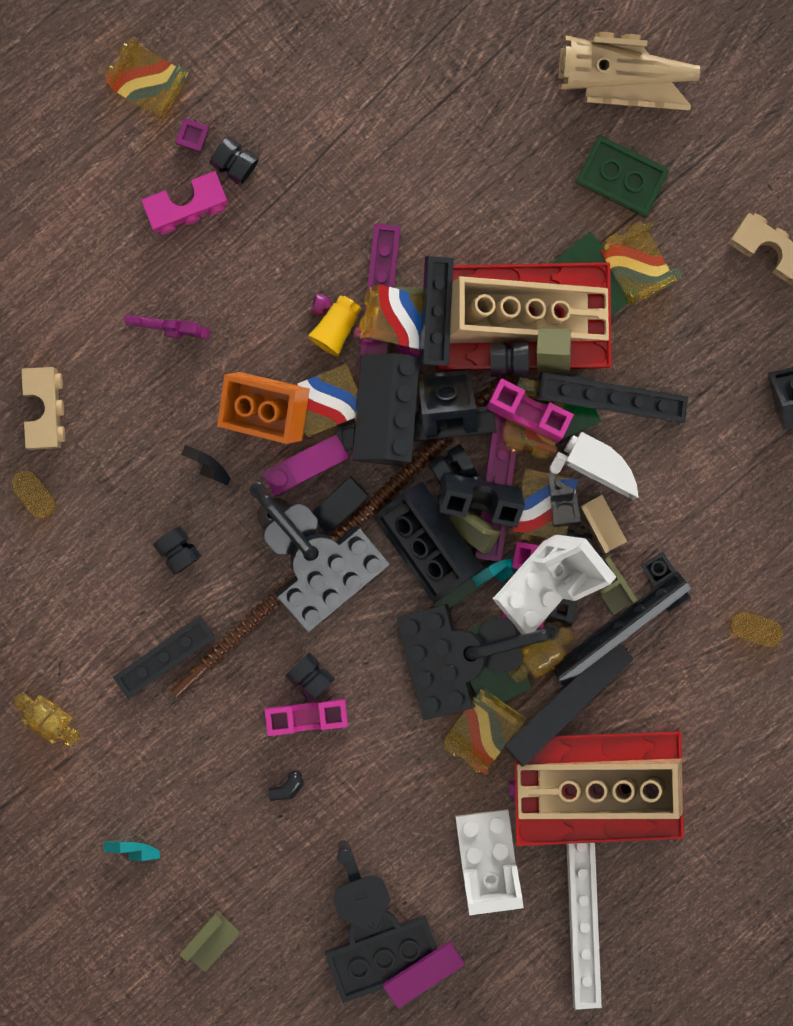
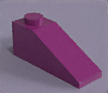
(305, 465)

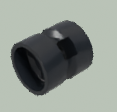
(232, 159)
(509, 359)
(442, 464)
(177, 550)
(310, 677)

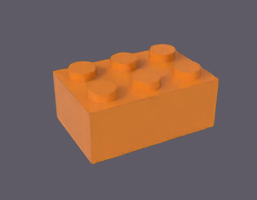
(263, 407)

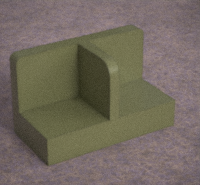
(618, 593)

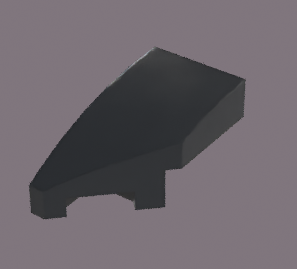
(210, 467)
(563, 503)

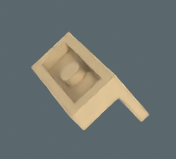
(602, 524)

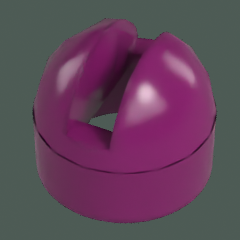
(320, 305)

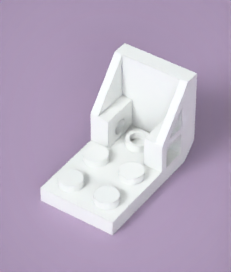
(555, 571)
(488, 862)

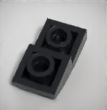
(339, 504)
(658, 570)

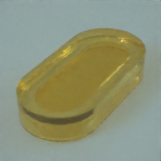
(33, 494)
(756, 629)

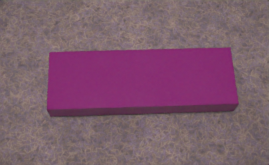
(424, 974)

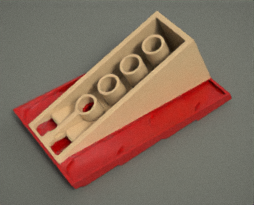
(518, 299)
(577, 792)

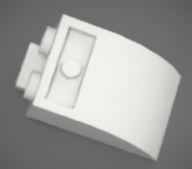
(598, 463)

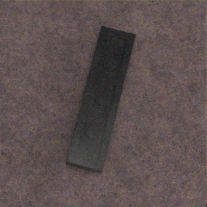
(436, 311)
(164, 657)

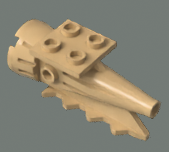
(628, 74)

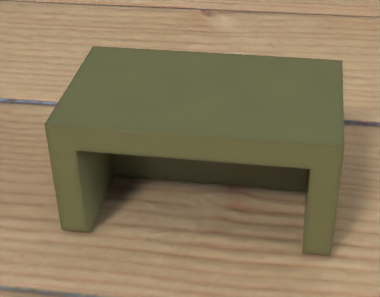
(554, 351)

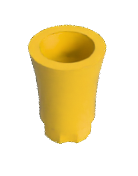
(335, 326)

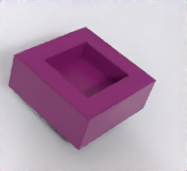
(192, 135)

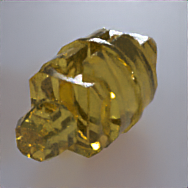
(542, 656)
(46, 719)

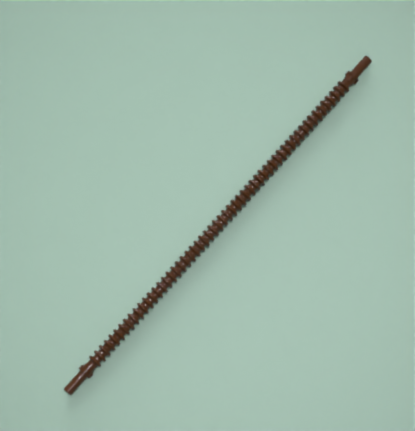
(199, 670)

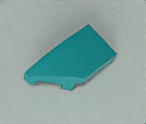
(501, 569)
(136, 850)

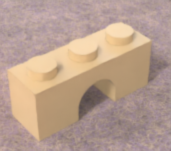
(755, 233)
(46, 431)

